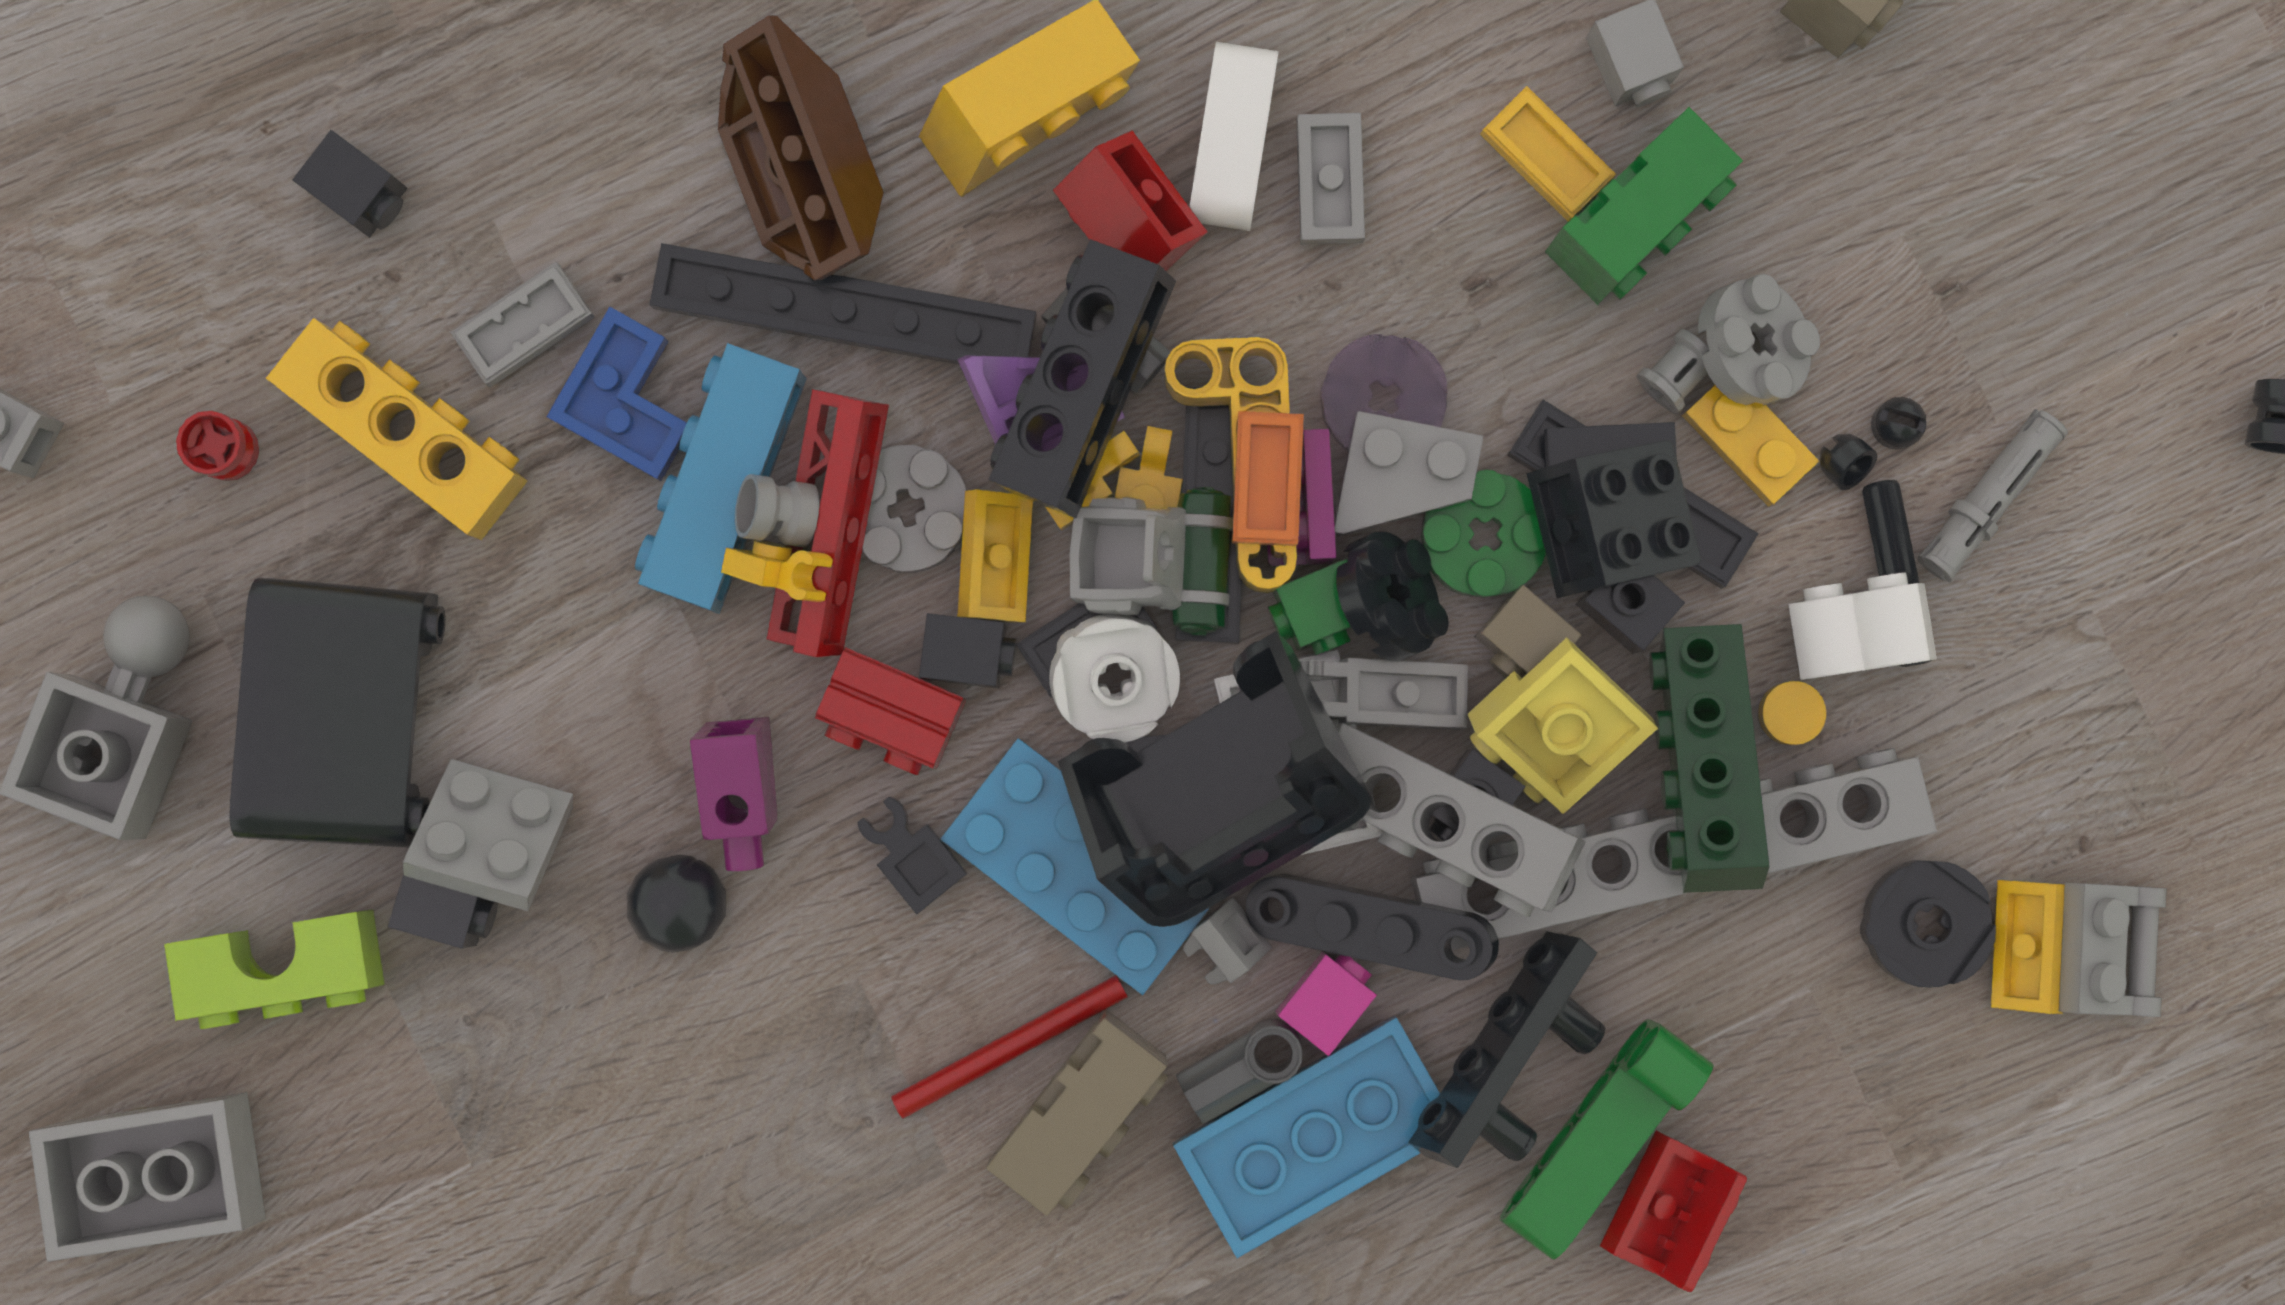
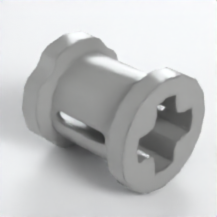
(1676, 372)

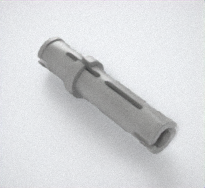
(1978, 513)

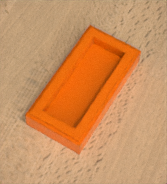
(1267, 478)

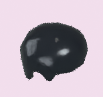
(676, 903)

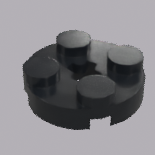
(1411, 615)
(1965, 916)

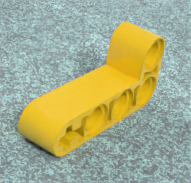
(1230, 389)

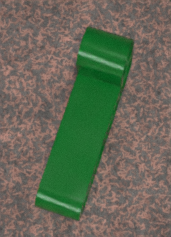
(1604, 1136)

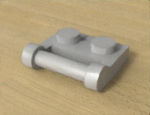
(2096, 949)

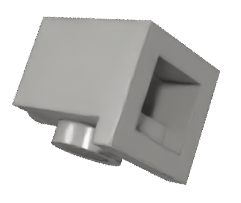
(24, 435)

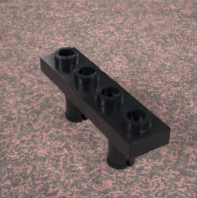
(1489, 1066)

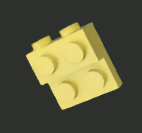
(1559, 726)

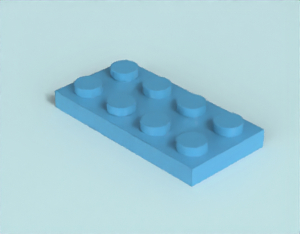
(1031, 844)
(1310, 1137)

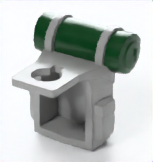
(1155, 557)

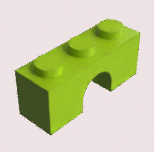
(219, 975)

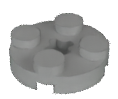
(1784, 338)
(937, 527)

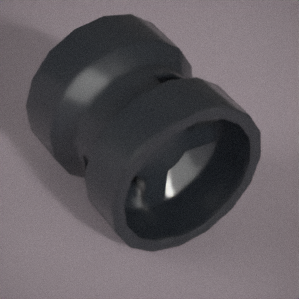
(2268, 429)

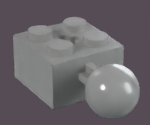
(137, 739)

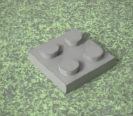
(488, 835)

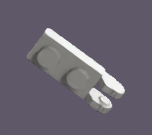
(1395, 692)

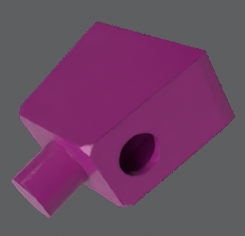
(738, 761)

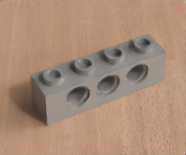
(1544, 850)

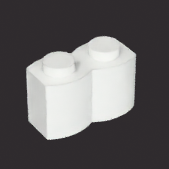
(1863, 628)

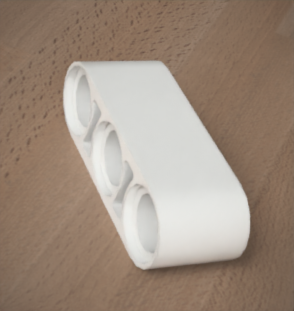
(1233, 135)

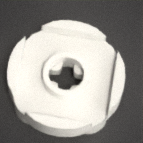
(1087, 652)

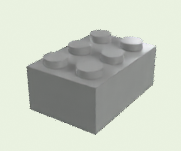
(147, 1176)

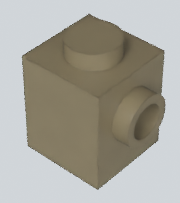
(1523, 633)

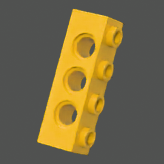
(313, 377)

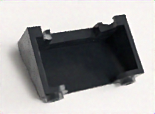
(330, 713)
(1218, 794)

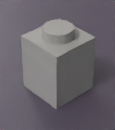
(1635, 54)

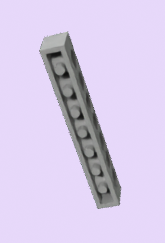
(1895, 813)

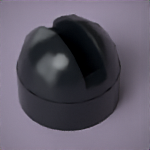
(1894, 434)
(1848, 461)

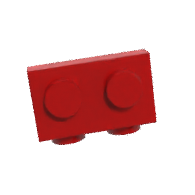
(1674, 1211)

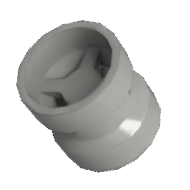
(776, 510)

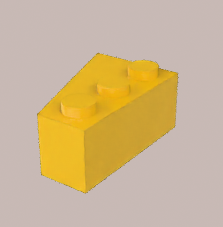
(1027, 95)

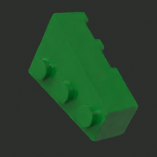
(1645, 208)

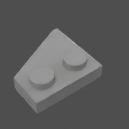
(1403, 470)

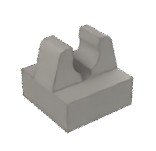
(1228, 942)

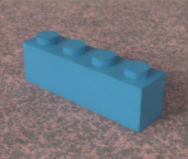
(734, 437)

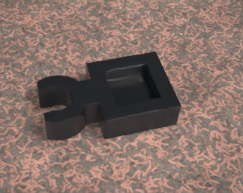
(918, 863)

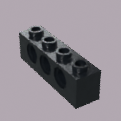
(1089, 413)

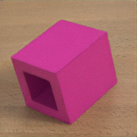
(1327, 1000)

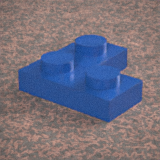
(604, 401)

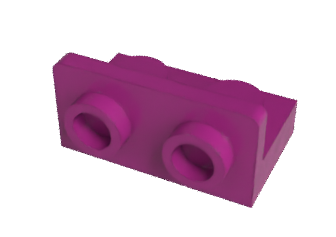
(1316, 514)

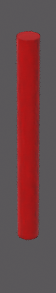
(1009, 1047)

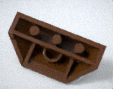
(797, 150)

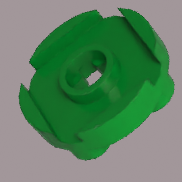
(1485, 571)

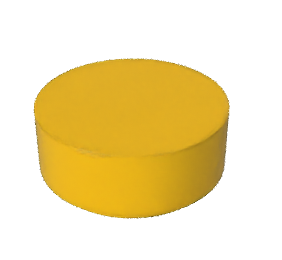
(1792, 713)

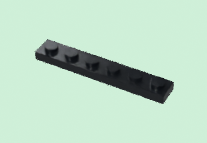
(837, 307)

